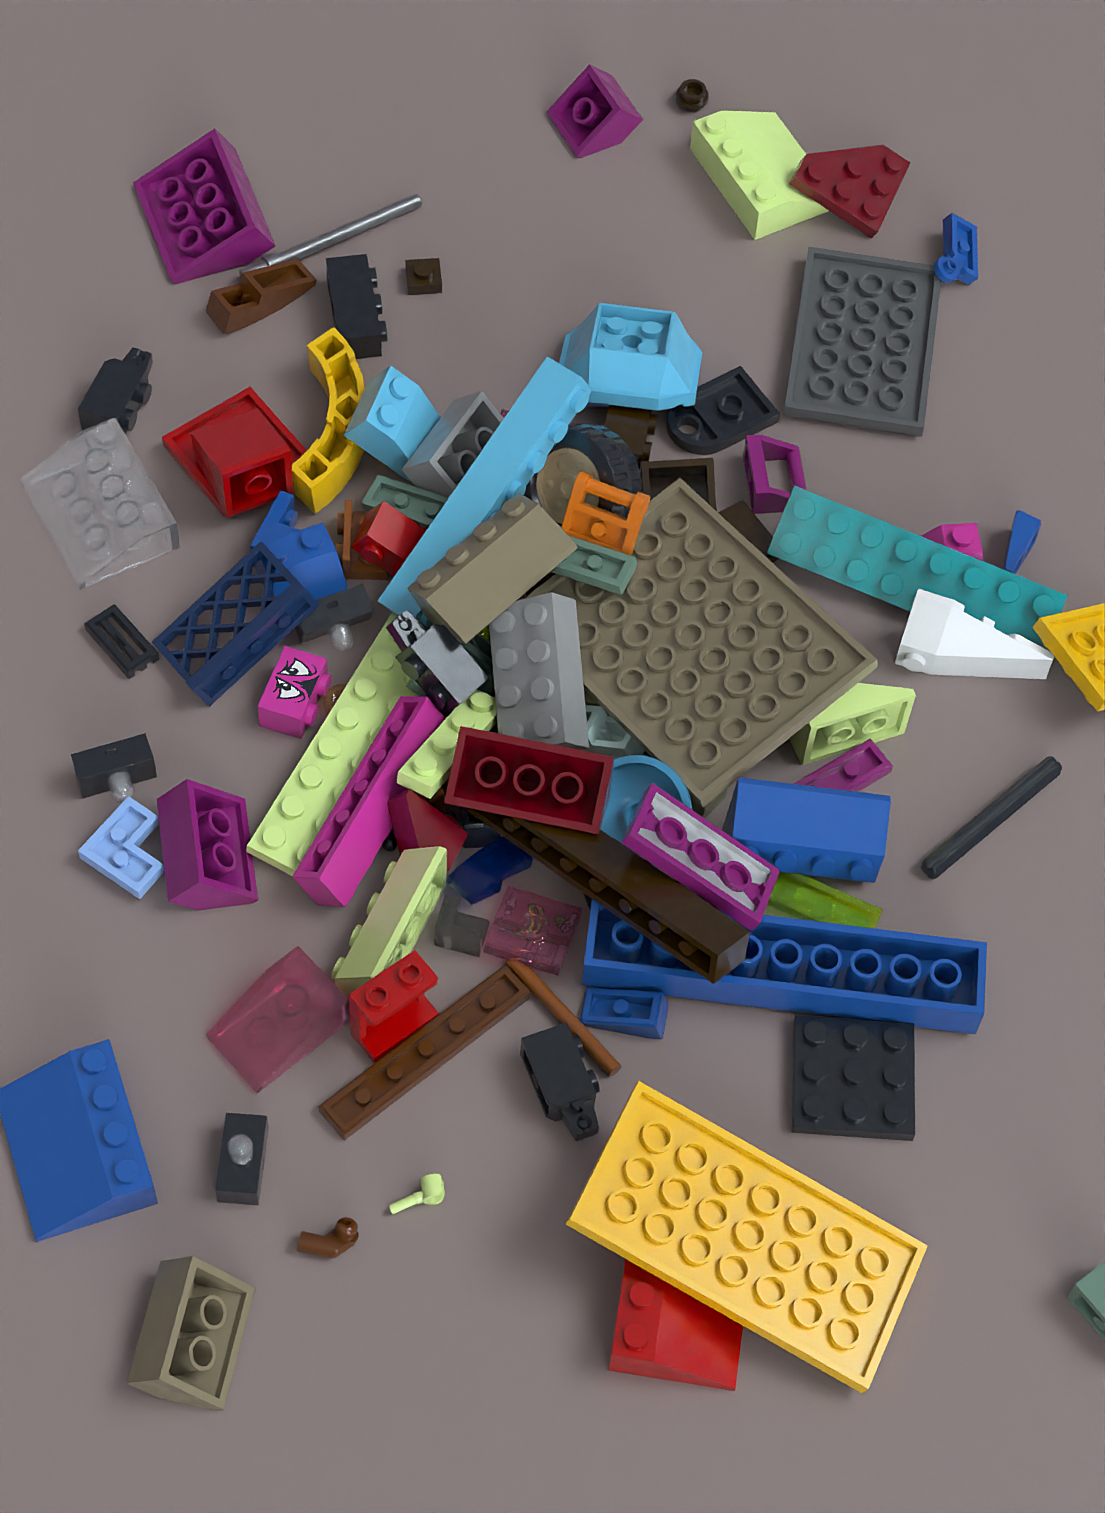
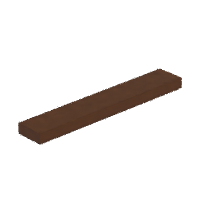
(424, 1052)

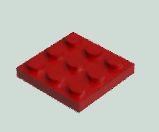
(179, 441)

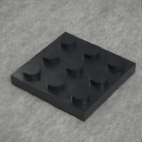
(853, 1078)

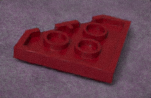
(853, 183)

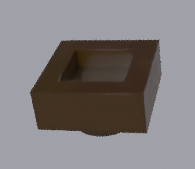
(423, 276)

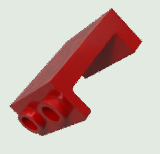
(392, 1006)

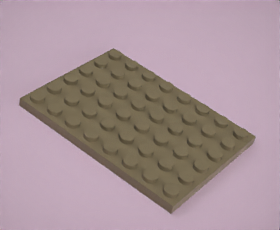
(708, 646)

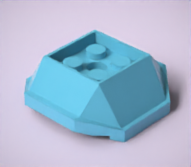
(634, 357)

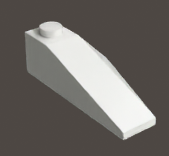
(952, 643)

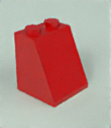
(243, 461)

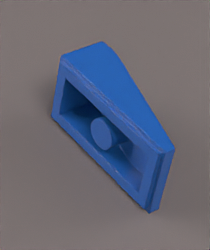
(1021, 540)
(625, 1011)

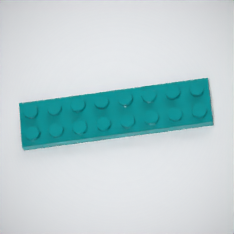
(897, 563)

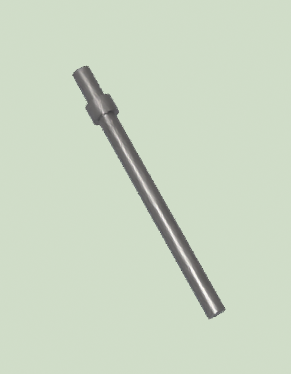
(339, 234)

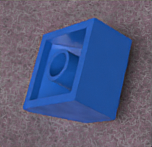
(310, 559)

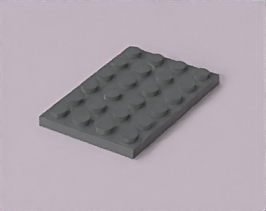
(863, 341)

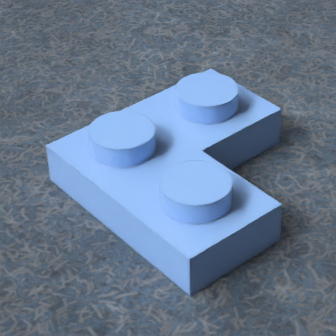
(116, 848)

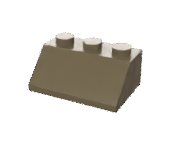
(191, 1333)

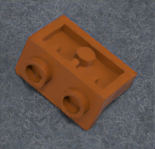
(353, 563)

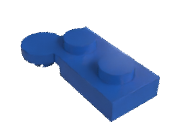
(959, 251)

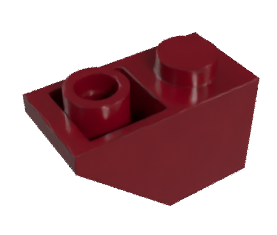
(423, 826)

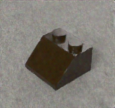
(694, 472)

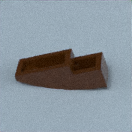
(259, 294)

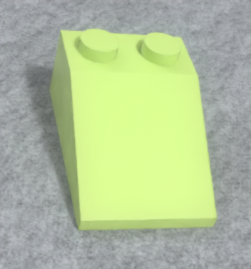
(854, 718)

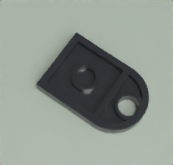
(722, 414)

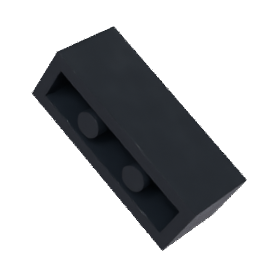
(355, 304)

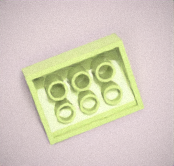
(751, 165)

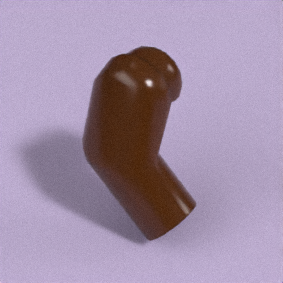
(333, 1243)

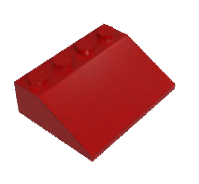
(672, 1334)

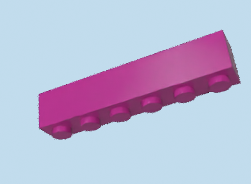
(361, 815)

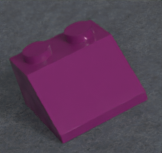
(594, 113)

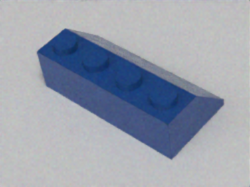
(811, 828)

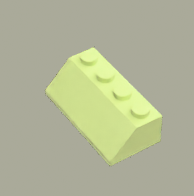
(394, 917)

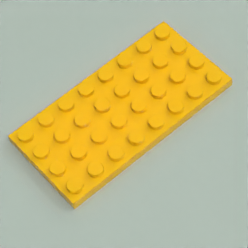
(748, 1236)

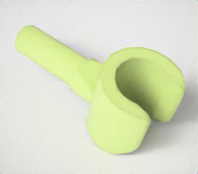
(432, 1193)

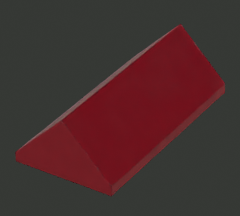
(530, 780)

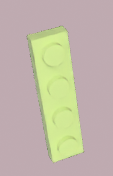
(433, 760)

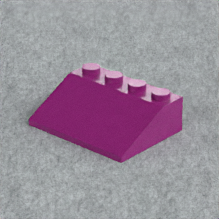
(203, 210)

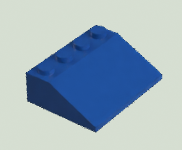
(75, 1142)

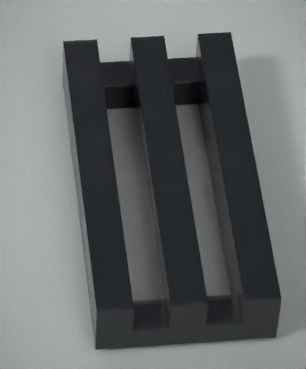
(138, 661)

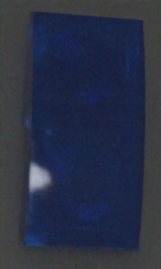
(487, 868)

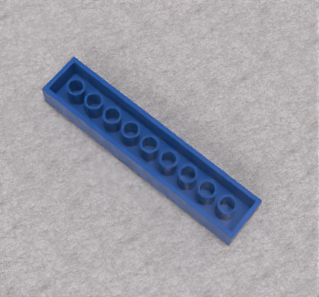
(809, 970)

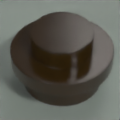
(692, 95)

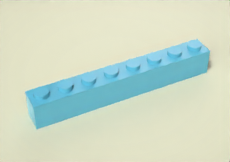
(498, 474)

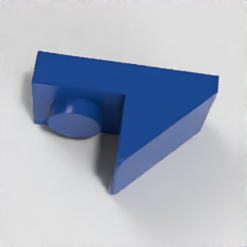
(279, 520)

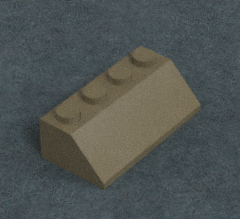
(491, 568)

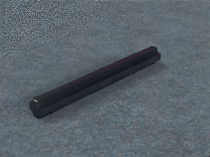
(991, 817)

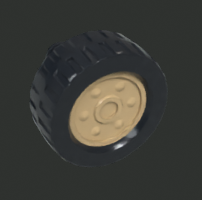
(588, 450)

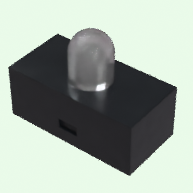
(335, 617)
(114, 767)
(242, 1159)

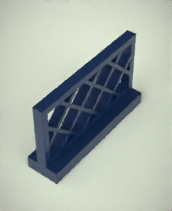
(250, 639)

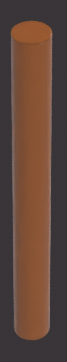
(564, 1015)

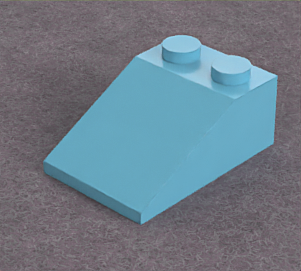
(392, 419)

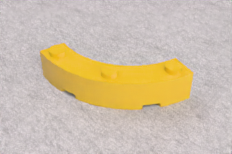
(333, 458)

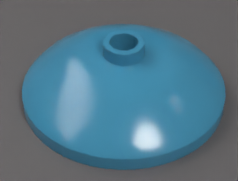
(629, 781)

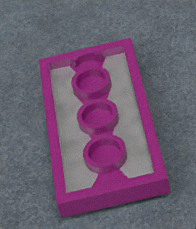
(701, 856)

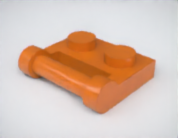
(600, 525)

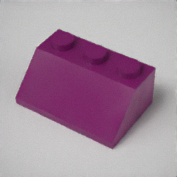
(206, 847)

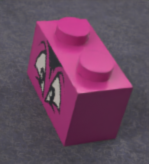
(293, 692)

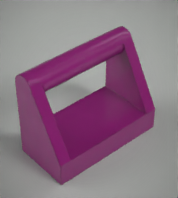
(755, 453)

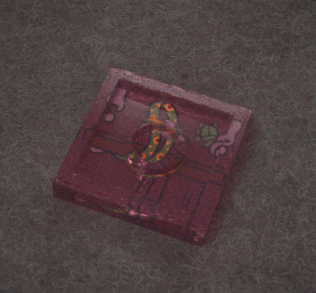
(532, 930)

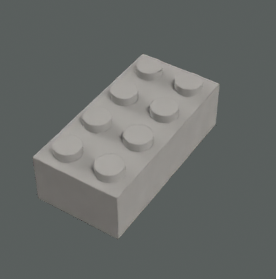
(539, 671)

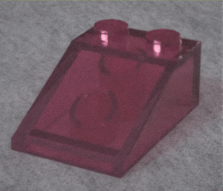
(280, 1019)

